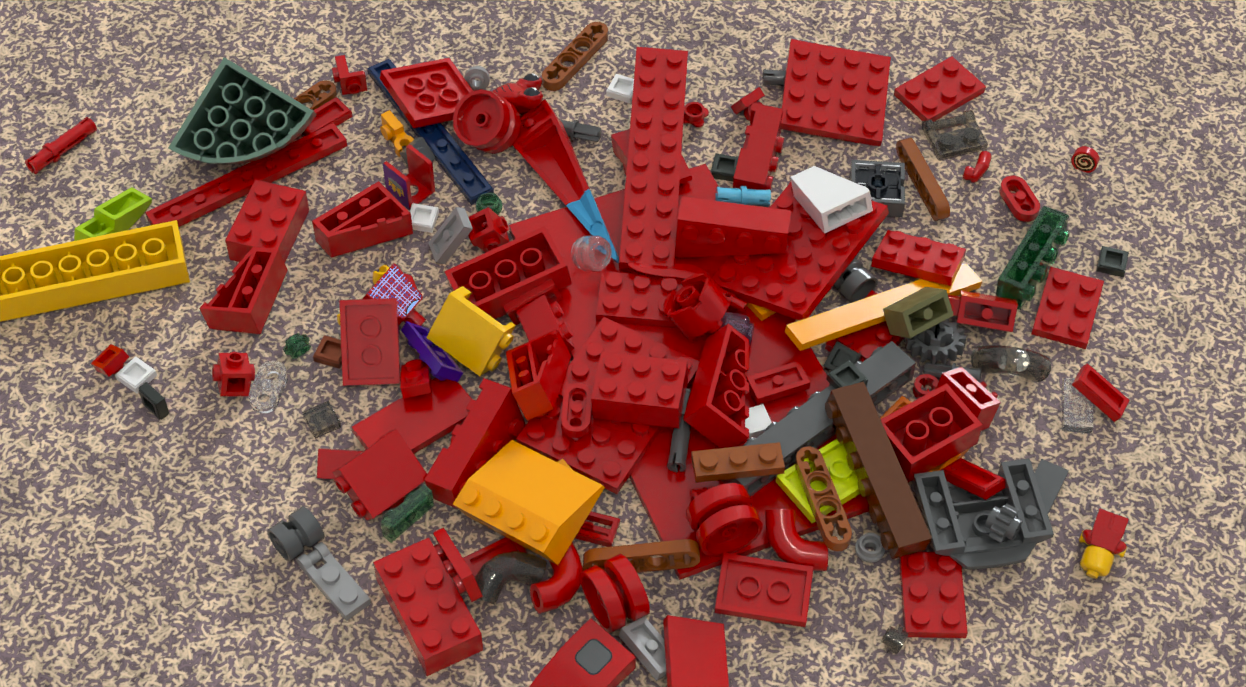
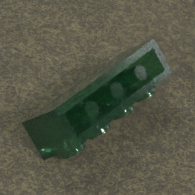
(1033, 255)

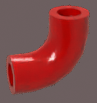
(788, 543)
(561, 586)

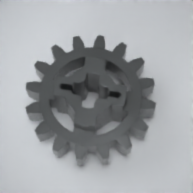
(938, 343)

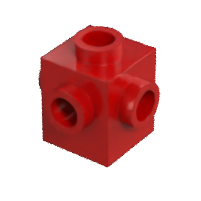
(488, 230)
(233, 374)

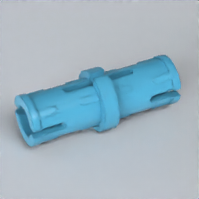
(744, 196)

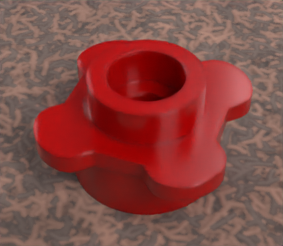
(695, 113)

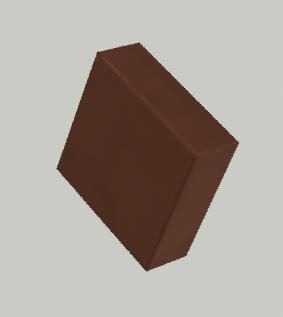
(329, 352)

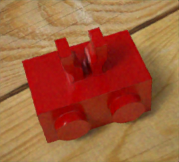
(973, 394)

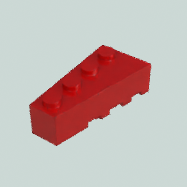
(719, 389)

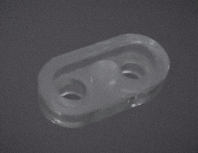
(266, 388)

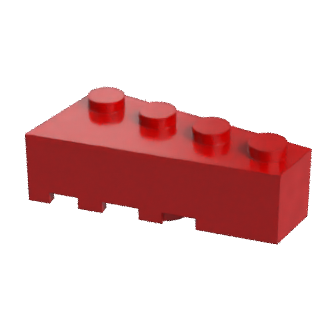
(729, 229)
(488, 427)

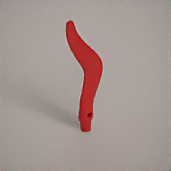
(684, 271)

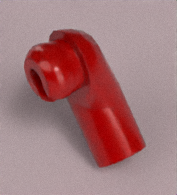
(981, 167)

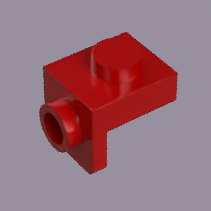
(349, 82)

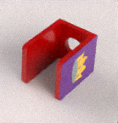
(420, 176)

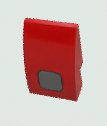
(588, 660)

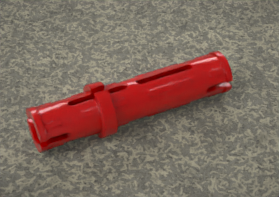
(52, 151)

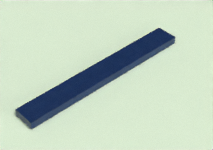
(444, 147)

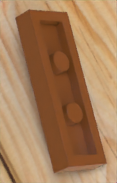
(737, 462)

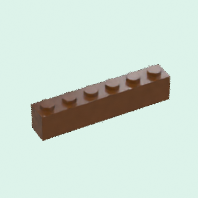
(877, 471)

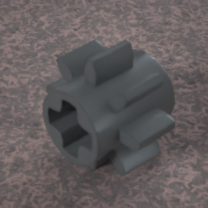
(1003, 523)

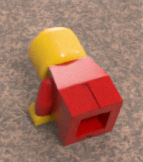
(1103, 543)

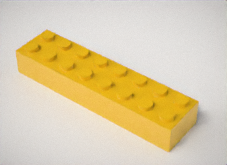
(91, 270)

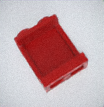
(380, 475)

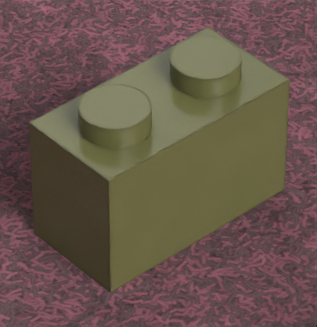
(918, 312)

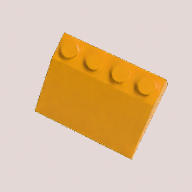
(529, 500)

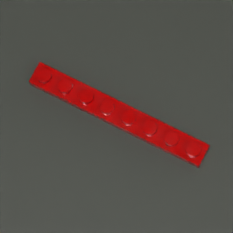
(239, 181)

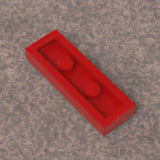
(456, 566)

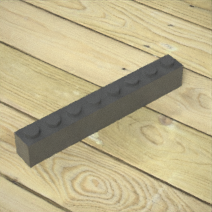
(809, 425)

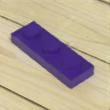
(438, 360)

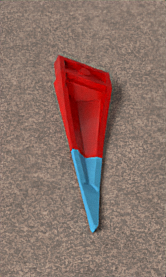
(550, 153)

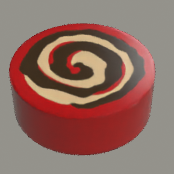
(1085, 159)

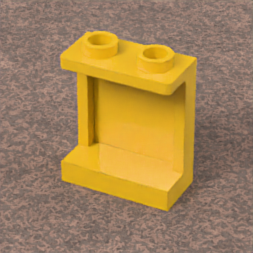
(470, 333)

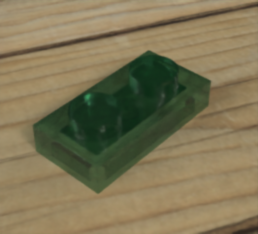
(407, 513)

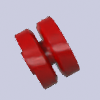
(486, 121)
(724, 519)
(614, 593)

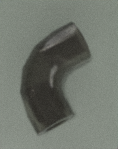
(1011, 361)
(508, 568)

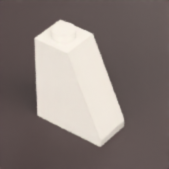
(830, 198)

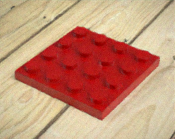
(835, 92)

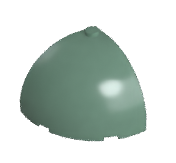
(240, 119)

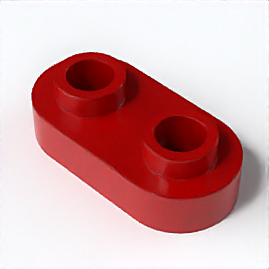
(1021, 200)
(576, 412)

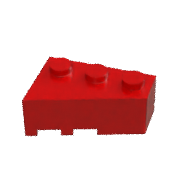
(760, 148)
(362, 222)
(248, 294)
(538, 373)

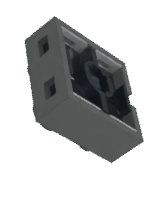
(884, 181)

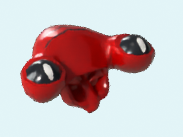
(523, 93)

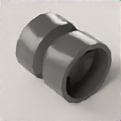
(856, 282)
(298, 532)

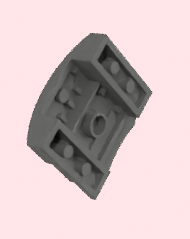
(959, 517)

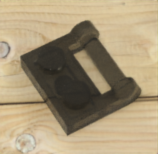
(955, 142)

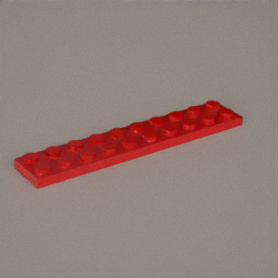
(654, 158)

